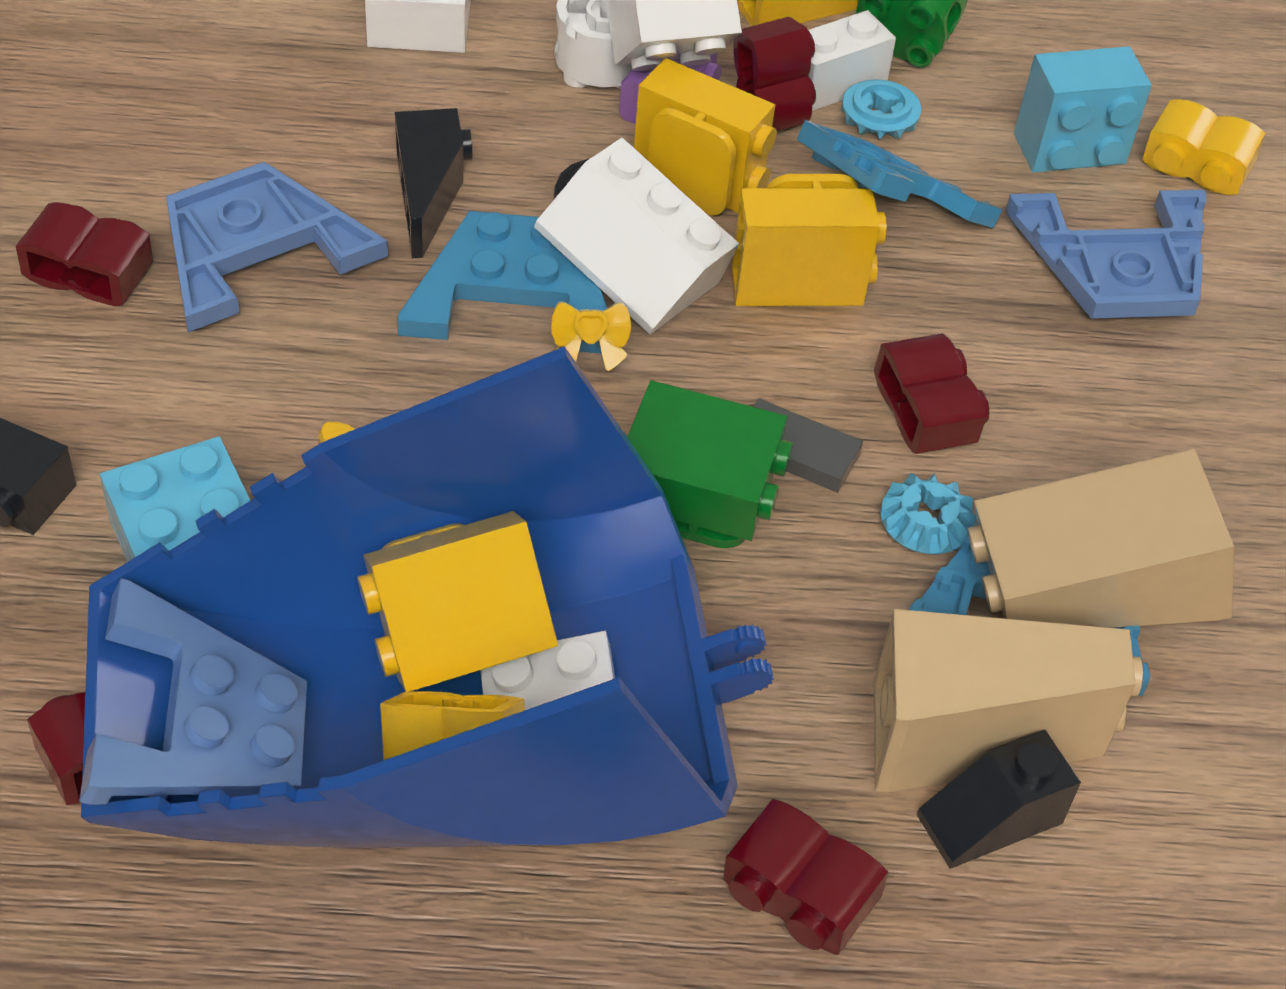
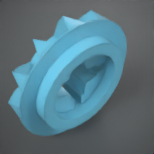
(886, 97)
(918, 529)

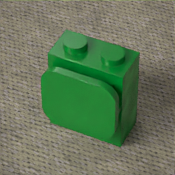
(711, 461)

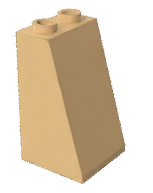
(1109, 548)
(977, 682)

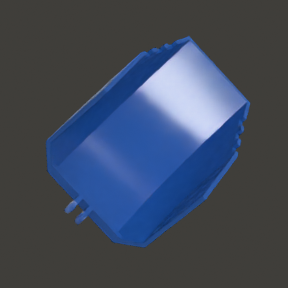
(284, 582)

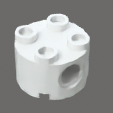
(585, 45)

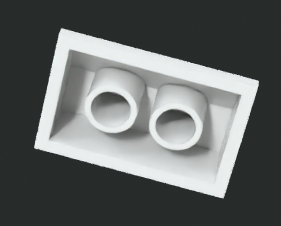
(637, 236)

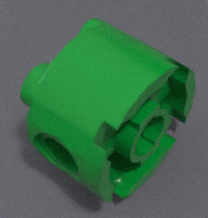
(918, 25)

